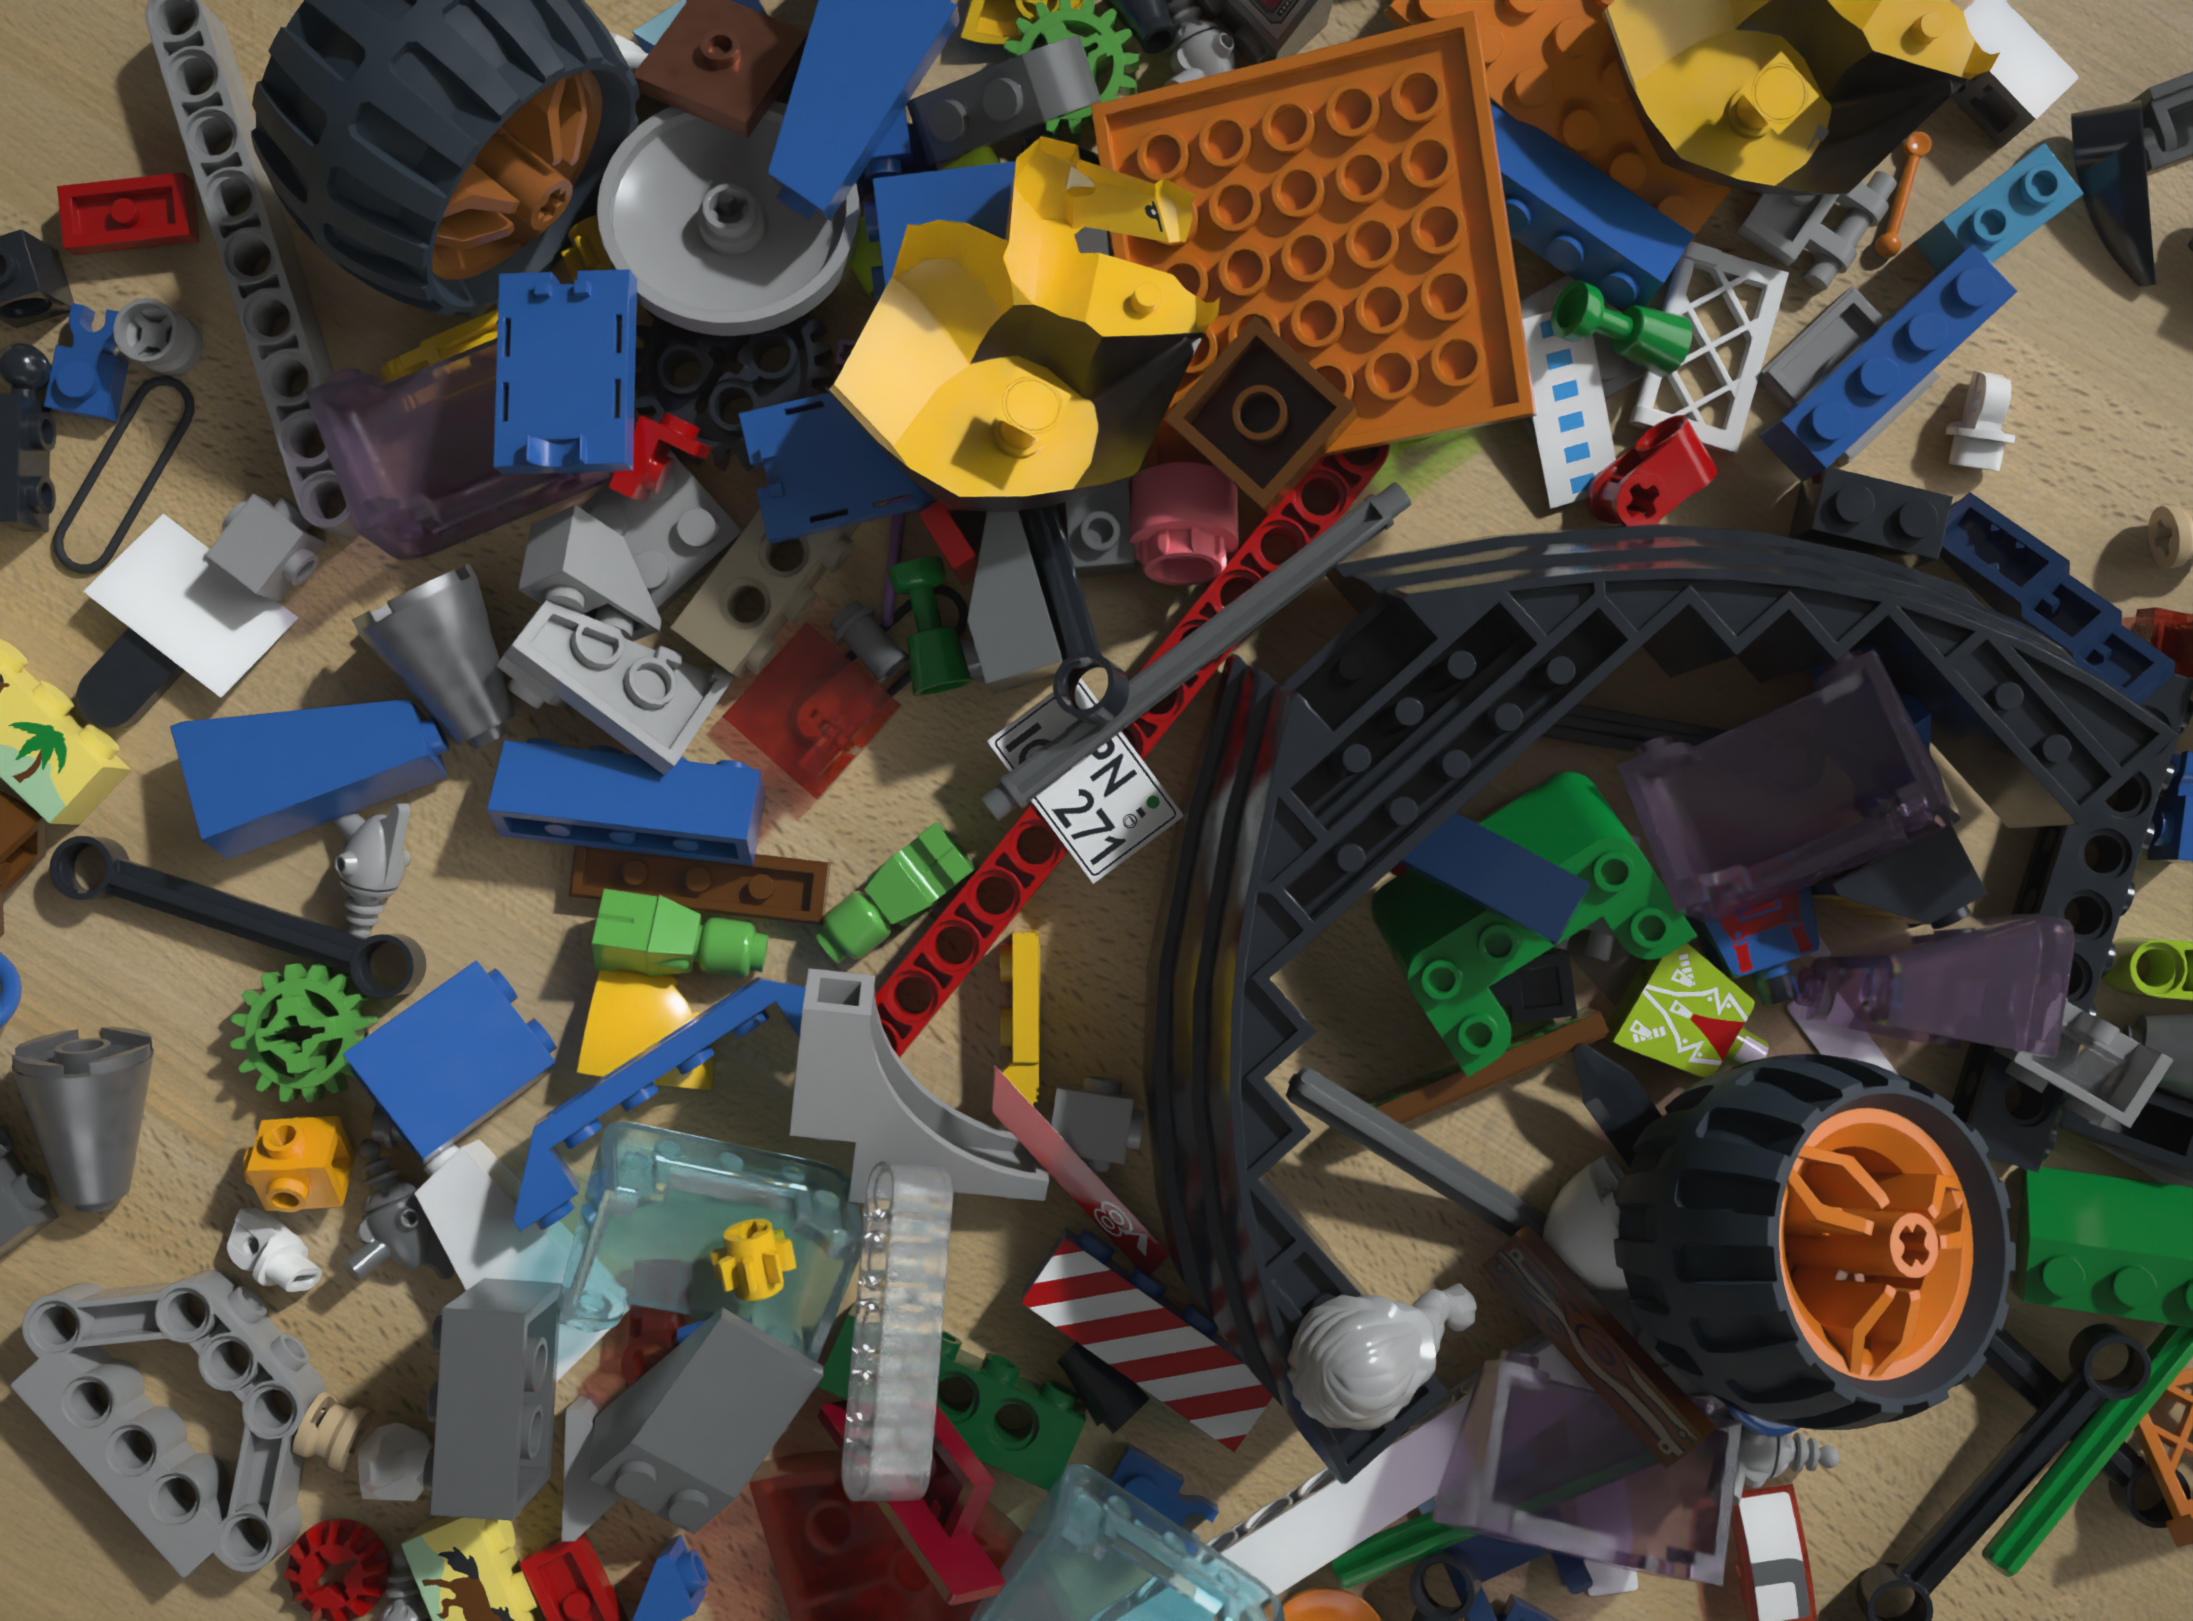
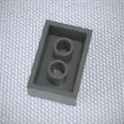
(493, 1399)

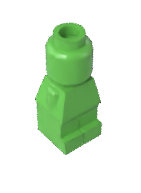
(896, 894)
(667, 939)

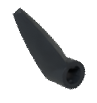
(2115, 184)

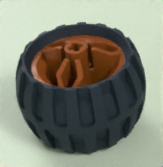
(442, 137)

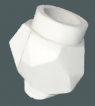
(393, 1463)

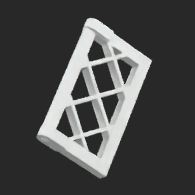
(1756, 333)

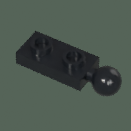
(25, 440)

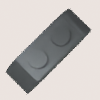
(1004, 100)

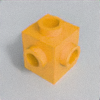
(300, 1163)

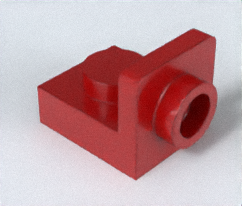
(650, 454)

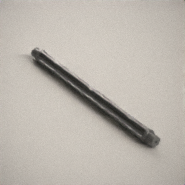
(1201, 647)

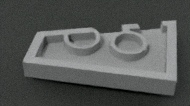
(625, 688)

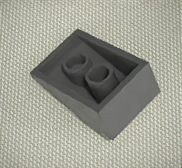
(1008, 612)
(701, 1420)

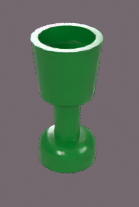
(1638, 333)
(935, 650)

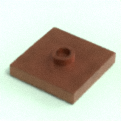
(722, 63)

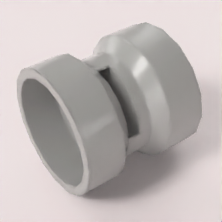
(143, 336)

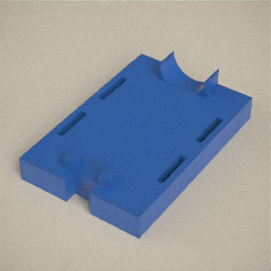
(563, 373)
(821, 466)

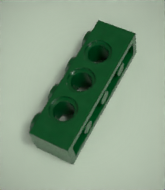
(1030, 1453)

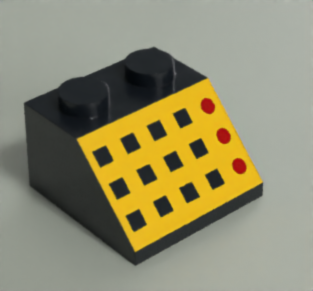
(1911, 886)

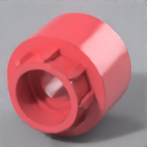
(1183, 522)

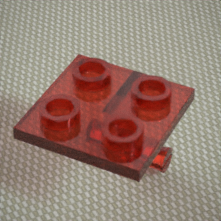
(812, 711)

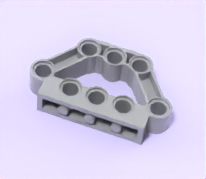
(105, 1438)

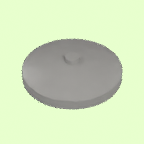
(708, 235)

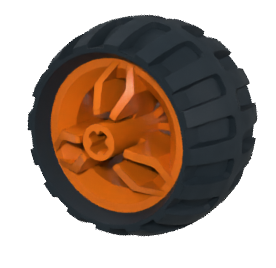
(1816, 1242)

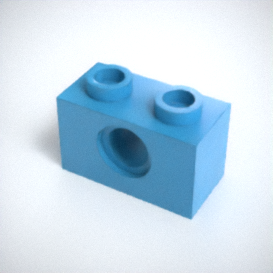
(2003, 210)

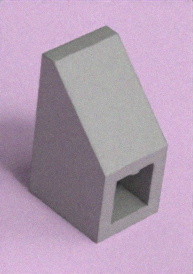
(587, 570)

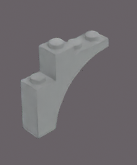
(862, 1093)

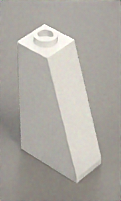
(472, 1213)

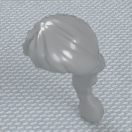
(1369, 1354)

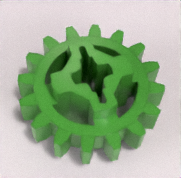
(1100, 48)
(301, 1004)

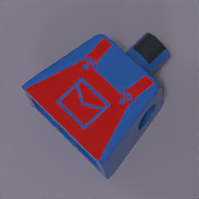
(1763, 943)

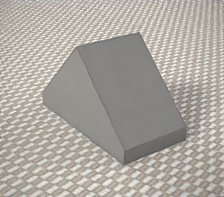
(582, 1498)

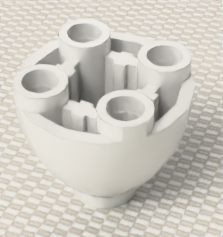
(1586, 1222)

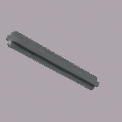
(1412, 1153)

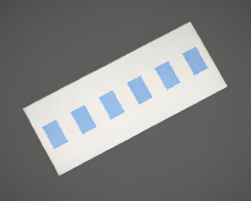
(1570, 411)

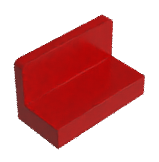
(944, 528)

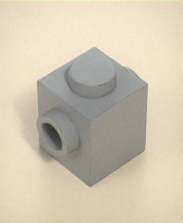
(267, 546)
(1097, 1121)

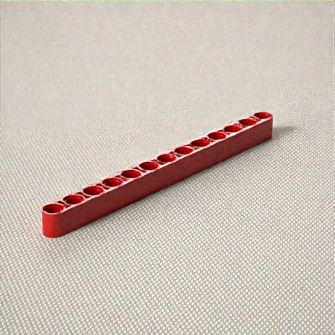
(1247, 567)

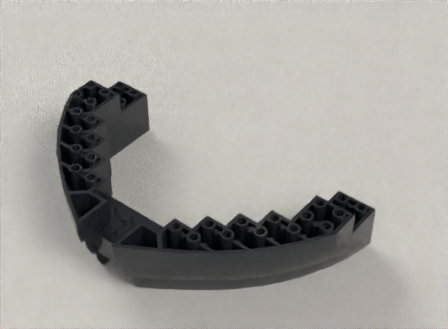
(1405, 718)

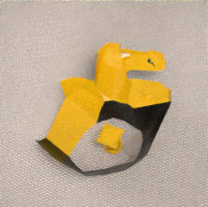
(1746, 83)
(1018, 360)

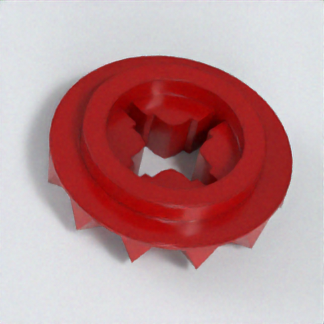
(338, 1541)

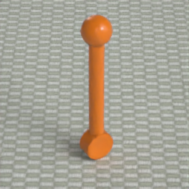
(1914, 148)

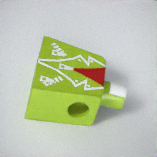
(1685, 1015)

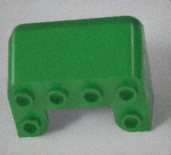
(1458, 950)

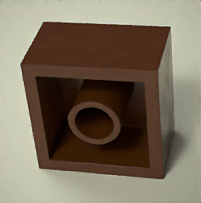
(1262, 415)

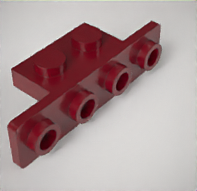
(943, 1520)

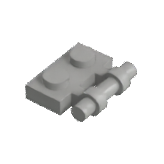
(1789, 223)

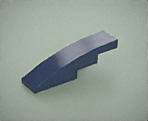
(2035, 587)
(1499, 876)

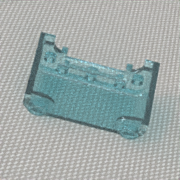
(663, 1205)
(1114, 1558)

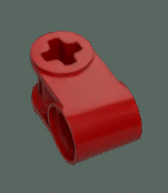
(1652, 475)

